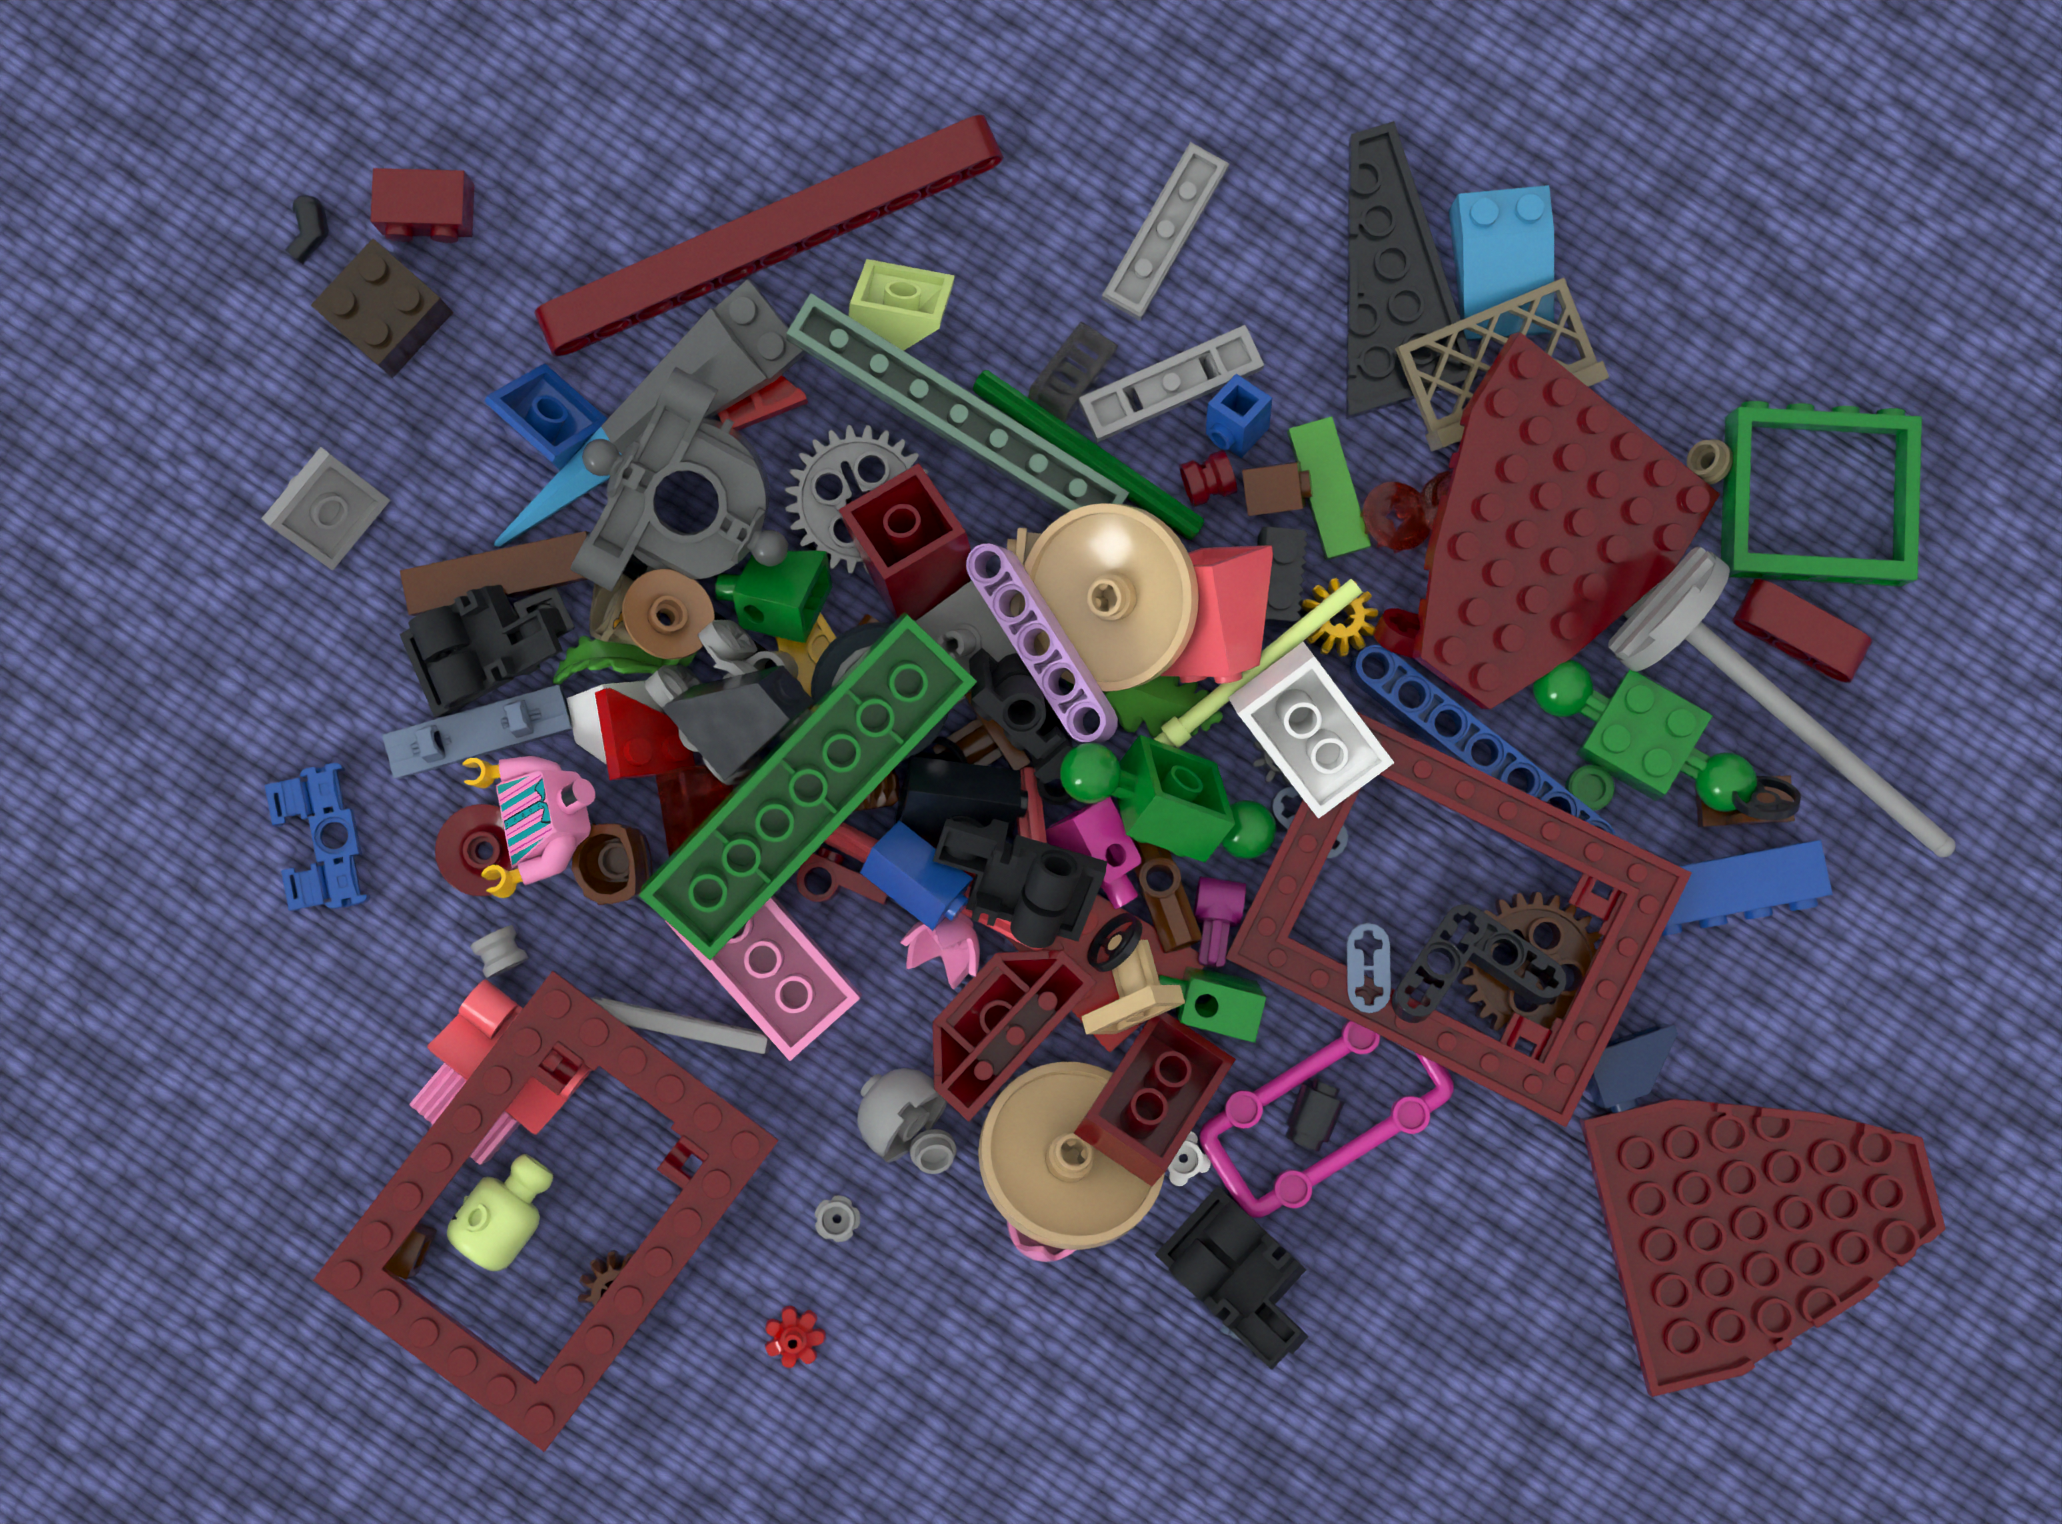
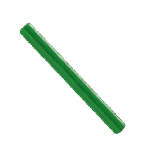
(1078, 446)

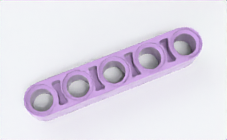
(1022, 633)

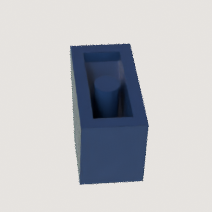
(1630, 1067)

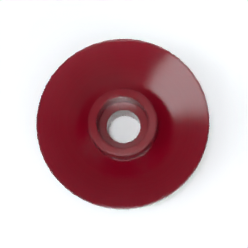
(459, 845)

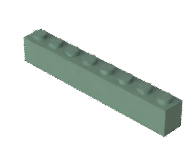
(948, 409)

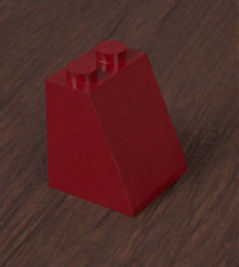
(909, 543)

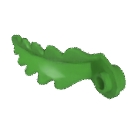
(602, 654)
(1157, 704)

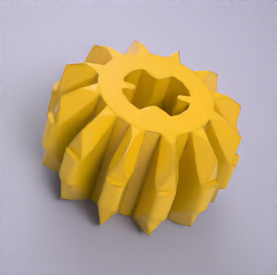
(1339, 633)

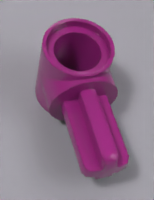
(1218, 907)

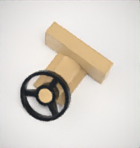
(1134, 977)

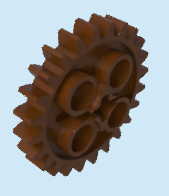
(1569, 946)

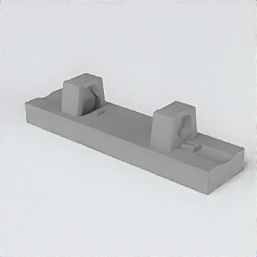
(1170, 383)

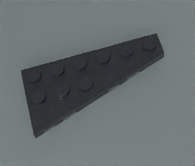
(1392, 278)

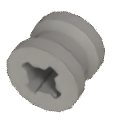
(499, 951)

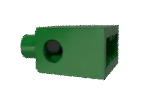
(781, 597)
(1232, 1008)

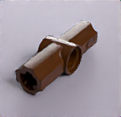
(1168, 908)

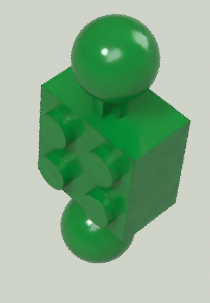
(1645, 735)
(1169, 799)

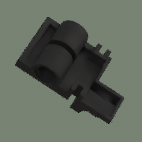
(477, 646)
(1018, 705)
(1027, 882)
(1237, 1274)

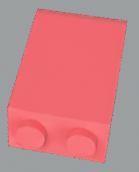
(1229, 614)

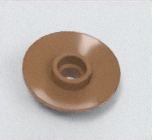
(678, 598)

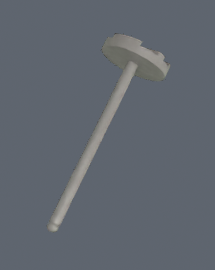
(1675, 613)

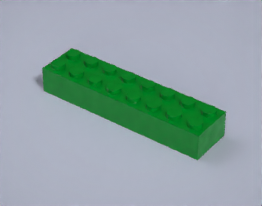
(806, 786)

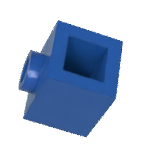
(1238, 416)

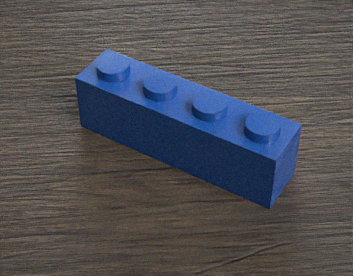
(1752, 885)

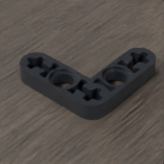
(1476, 948)

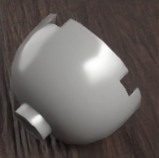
(896, 1110)

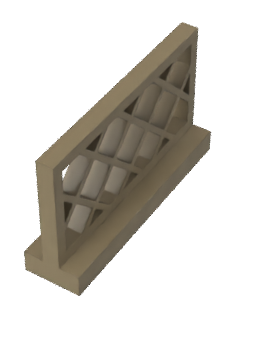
(1448, 429)

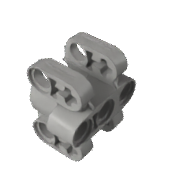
(732, 652)

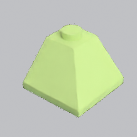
(900, 301)

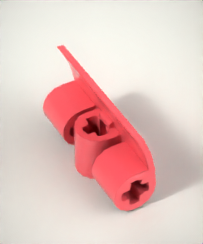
(474, 1033)

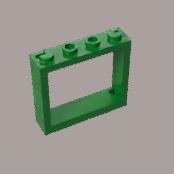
(1801, 416)

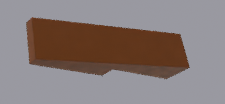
(518, 569)

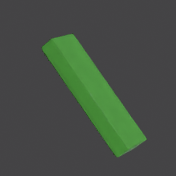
(1334, 497)

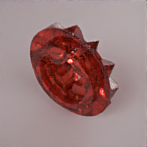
(1406, 503)

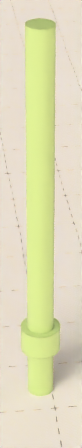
(1178, 731)

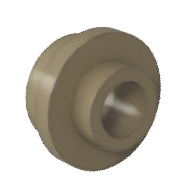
(1703, 453)

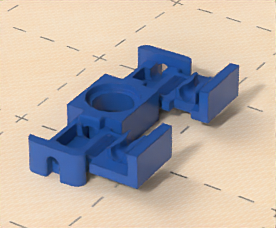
(339, 875)

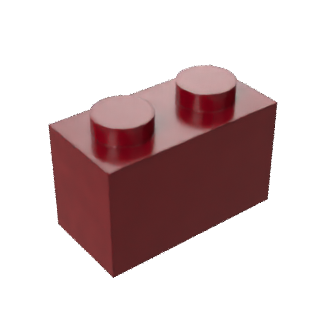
(422, 204)

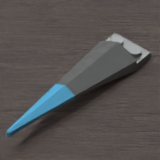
(731, 347)

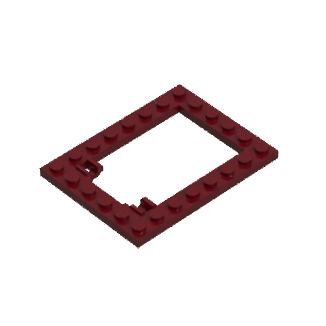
(581, 1032)
(1567, 1053)

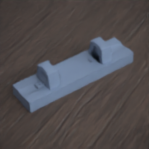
(478, 732)

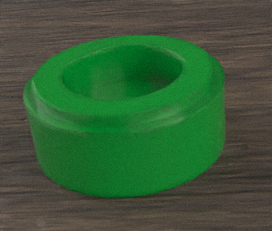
(1591, 786)

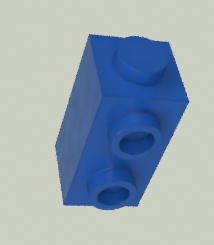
(906, 872)

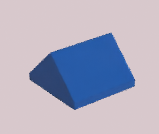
(547, 413)

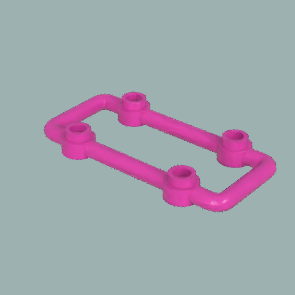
(1295, 1187)

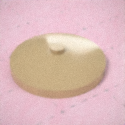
(1117, 591)
(1049, 1177)

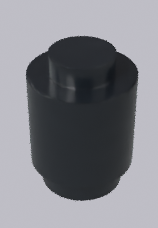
(1314, 1114)

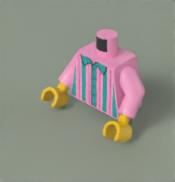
(540, 814)

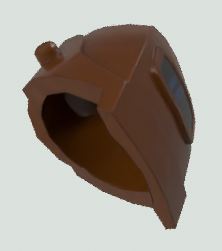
(612, 863)

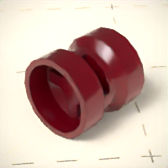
(1210, 477)

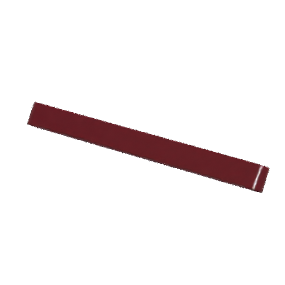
(768, 235)

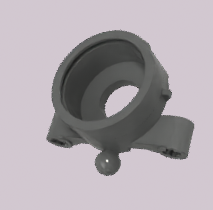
(675, 441)

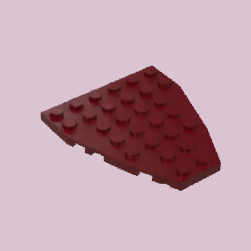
(1545, 527)
(1749, 1226)

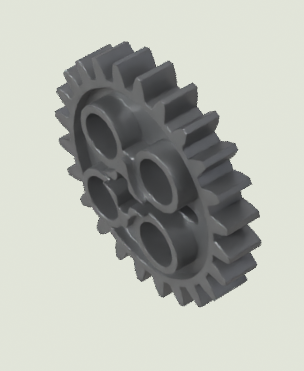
(821, 515)

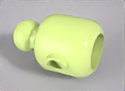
(500, 1215)

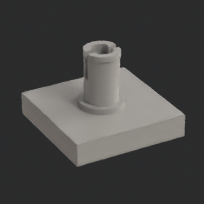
(325, 509)
(964, 626)

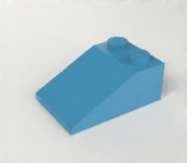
(1503, 252)

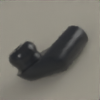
(312, 227)

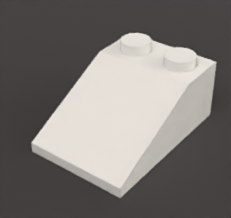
(1310, 730)

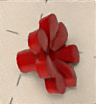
(797, 1329)

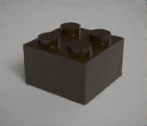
(382, 308)

